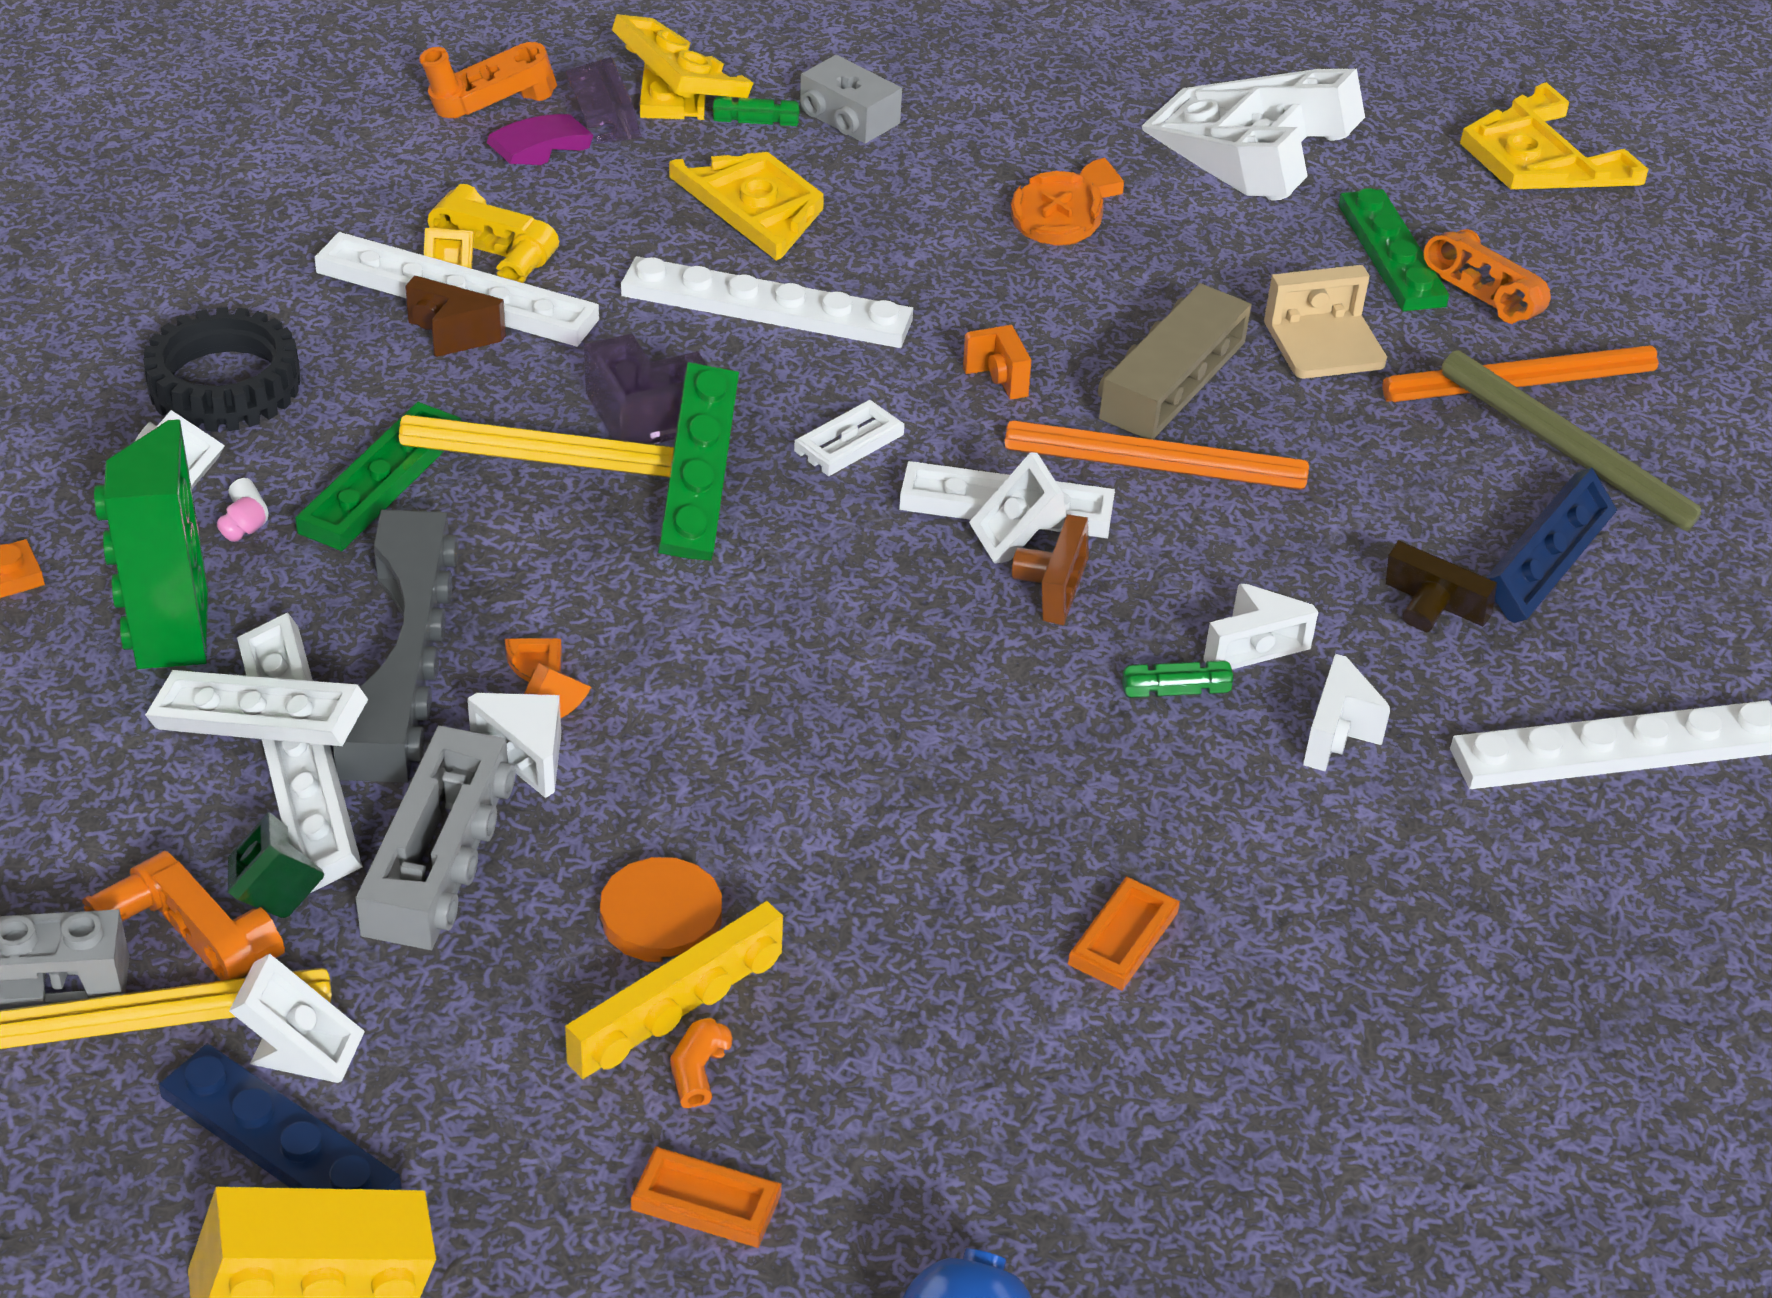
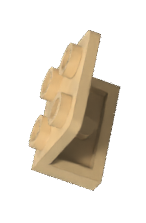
(1321, 322)

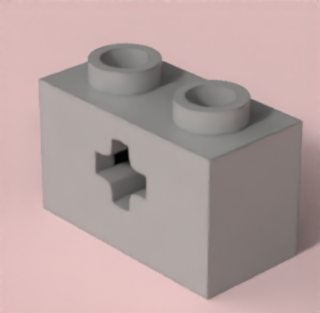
(850, 98)

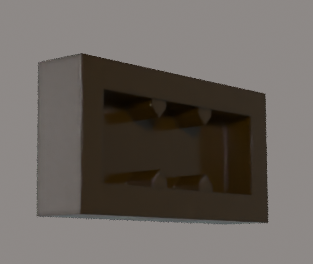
(1438, 587)

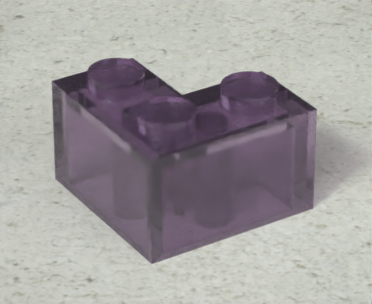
(633, 395)

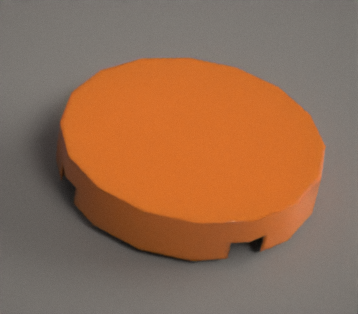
(660, 908)

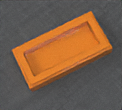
(1123, 933)
(706, 1197)

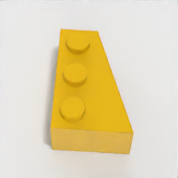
(313, 1244)

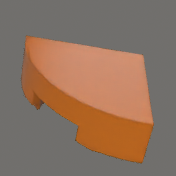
(1104, 177)
(529, 652)
(552, 682)

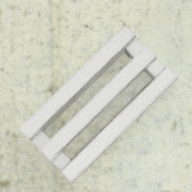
(854, 442)

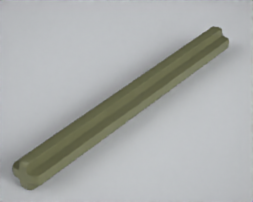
(1571, 440)

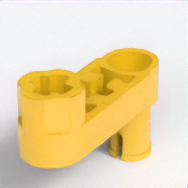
(493, 231)

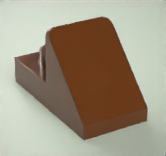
(455, 315)

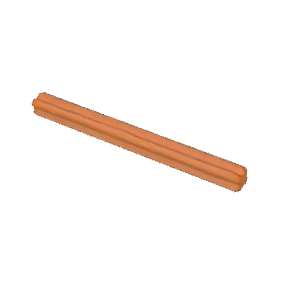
(1528, 372)
(1157, 455)

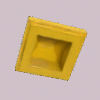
(449, 245)

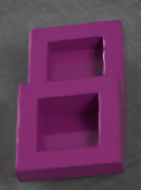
(535, 137)

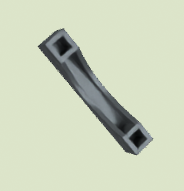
(411, 568)

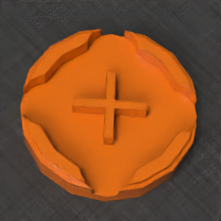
(1057, 208)

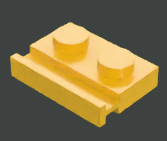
(660, 102)

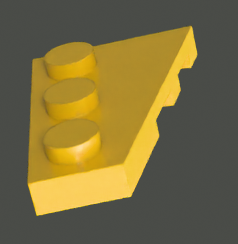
(670, 58)

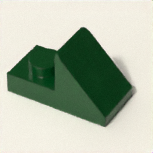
(271, 871)

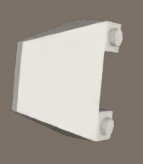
(1255, 126)

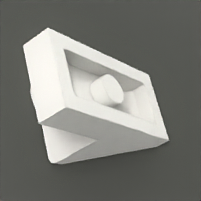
(1019, 509)
(1261, 628)
(1346, 709)
(296, 1024)

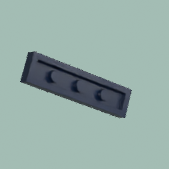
(1551, 545)
(270, 1126)

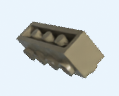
(1173, 361)

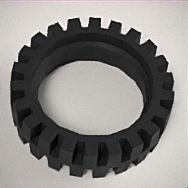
(220, 334)

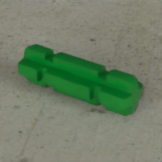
(756, 111)
(1177, 679)

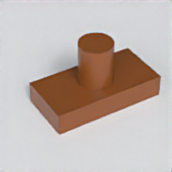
(1056, 570)

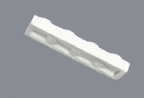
(965, 491)
(257, 707)

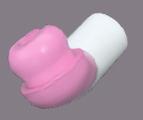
(245, 514)

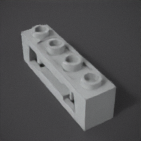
(395, 897)
(61, 945)

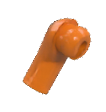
(687, 1062)

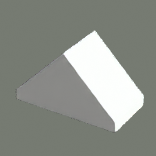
(531, 730)

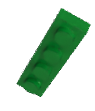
(1393, 250)
(698, 462)
(367, 486)

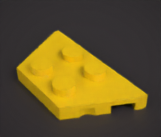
(755, 197)

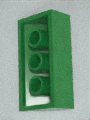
(155, 550)

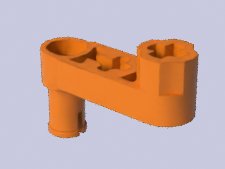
(516, 70)
(1451, 251)
(167, 886)

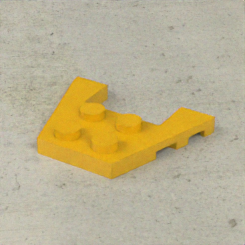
(1532, 155)

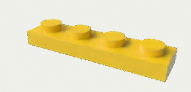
(665, 995)

